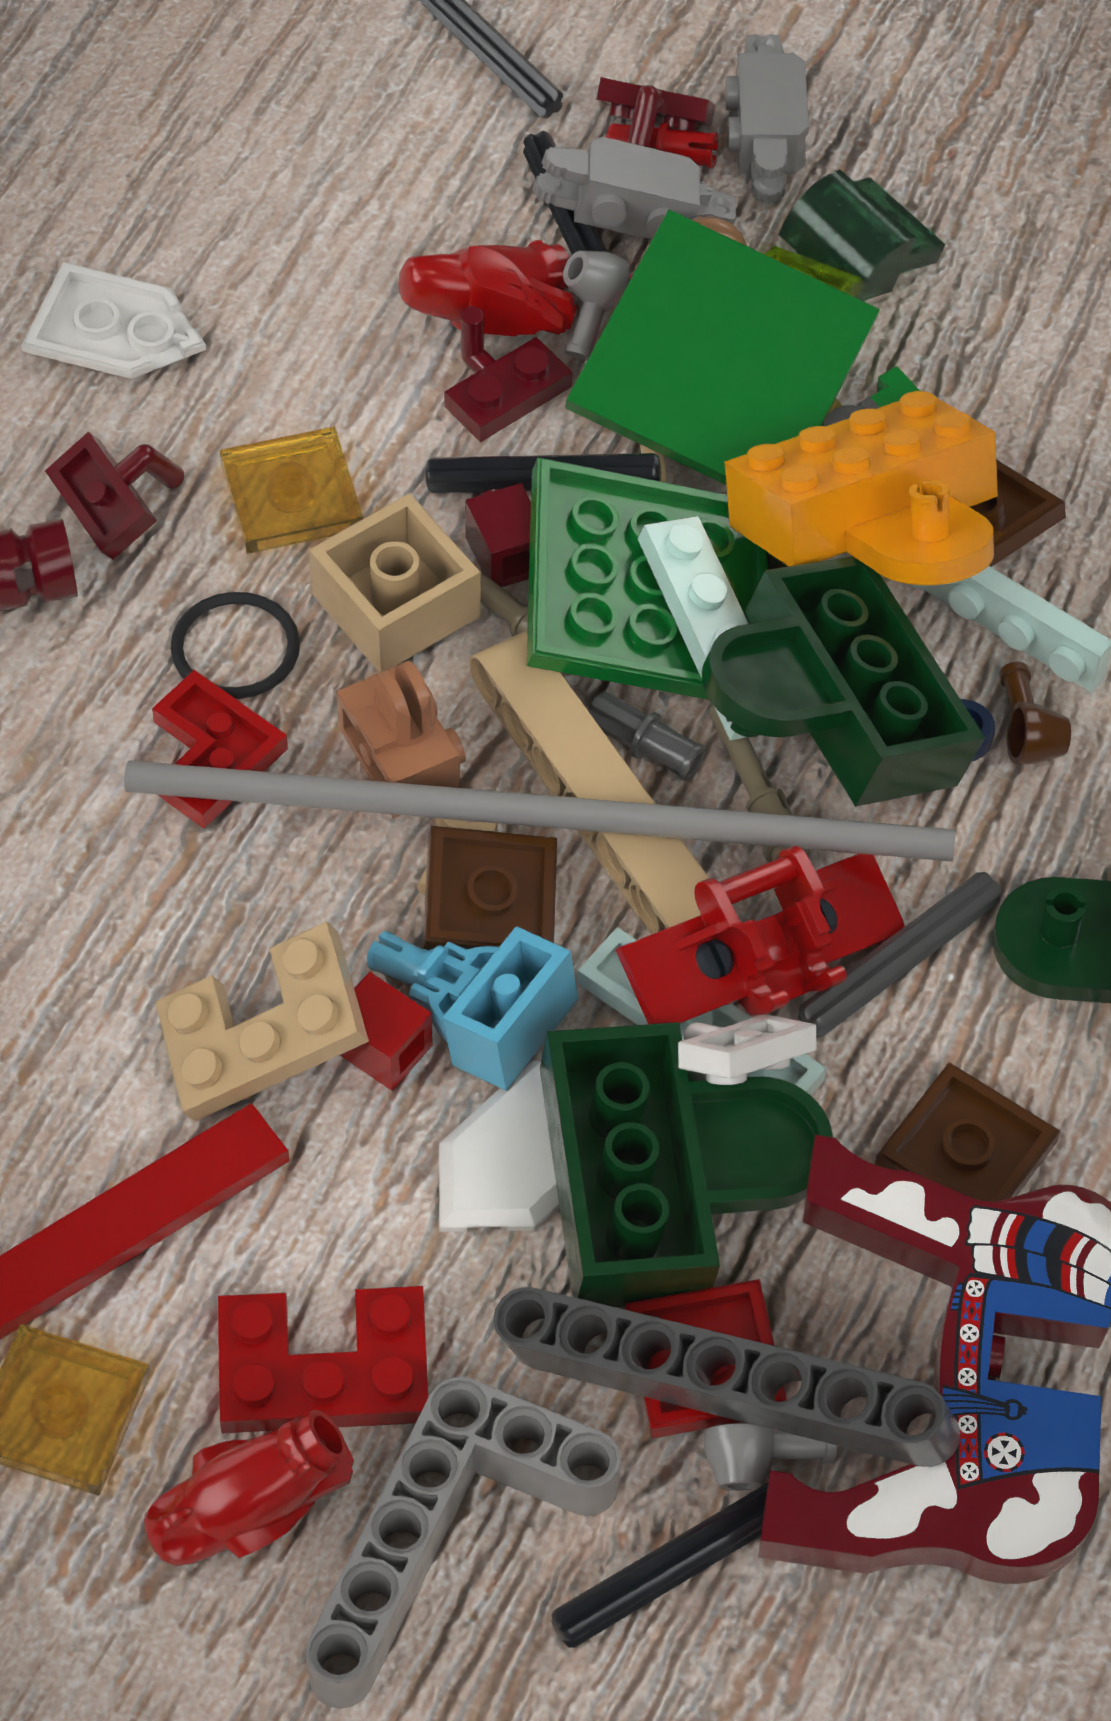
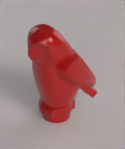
(511, 284)
(249, 1491)

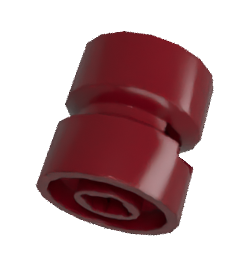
(50, 560)

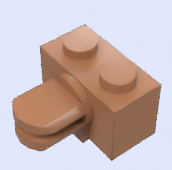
(396, 730)

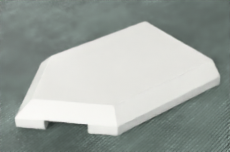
(111, 324)
(500, 1162)

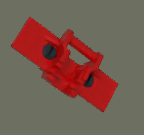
(766, 961)

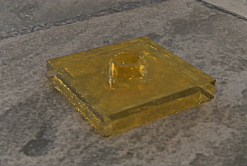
(290, 489)
(66, 1408)

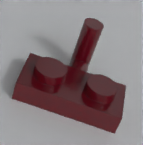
(646, 102)
(503, 387)
(103, 491)

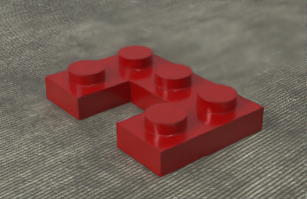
(367, 1387)

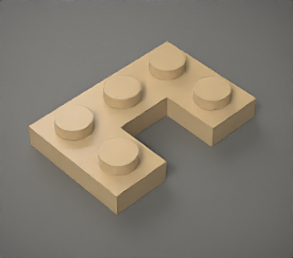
(226, 1062)

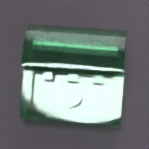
(859, 232)

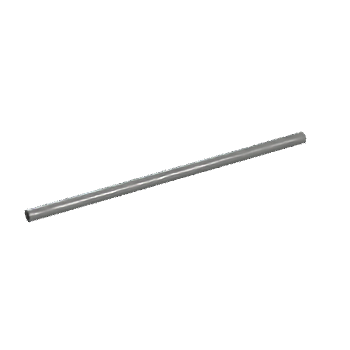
(540, 810)

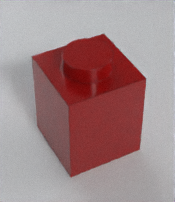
(396, 1032)

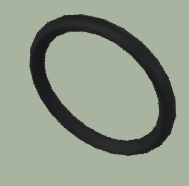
(262, 602)

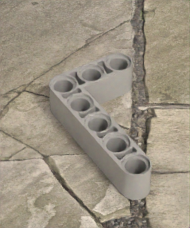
(430, 1511)

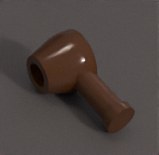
(1033, 730)

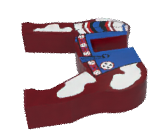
(1027, 1456)

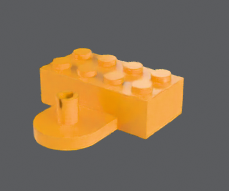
(877, 485)

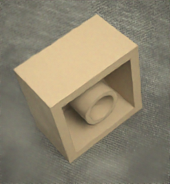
(395, 583)

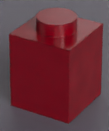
(500, 533)

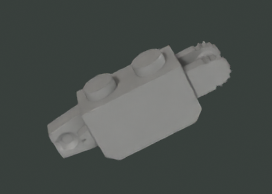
(769, 115)
(627, 186)

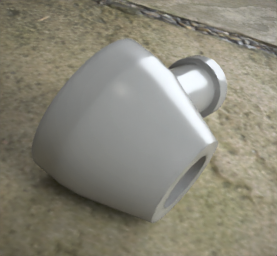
(599, 283)
(744, 1452)

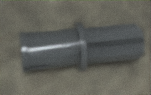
(647, 735)

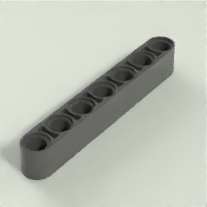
(746, 1395)

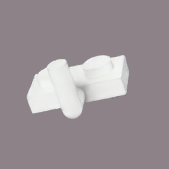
(732, 1051)

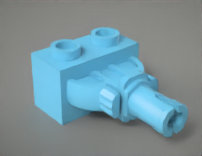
(486, 999)

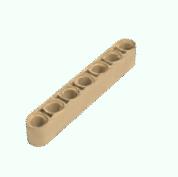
(581, 762)

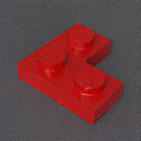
(219, 736)

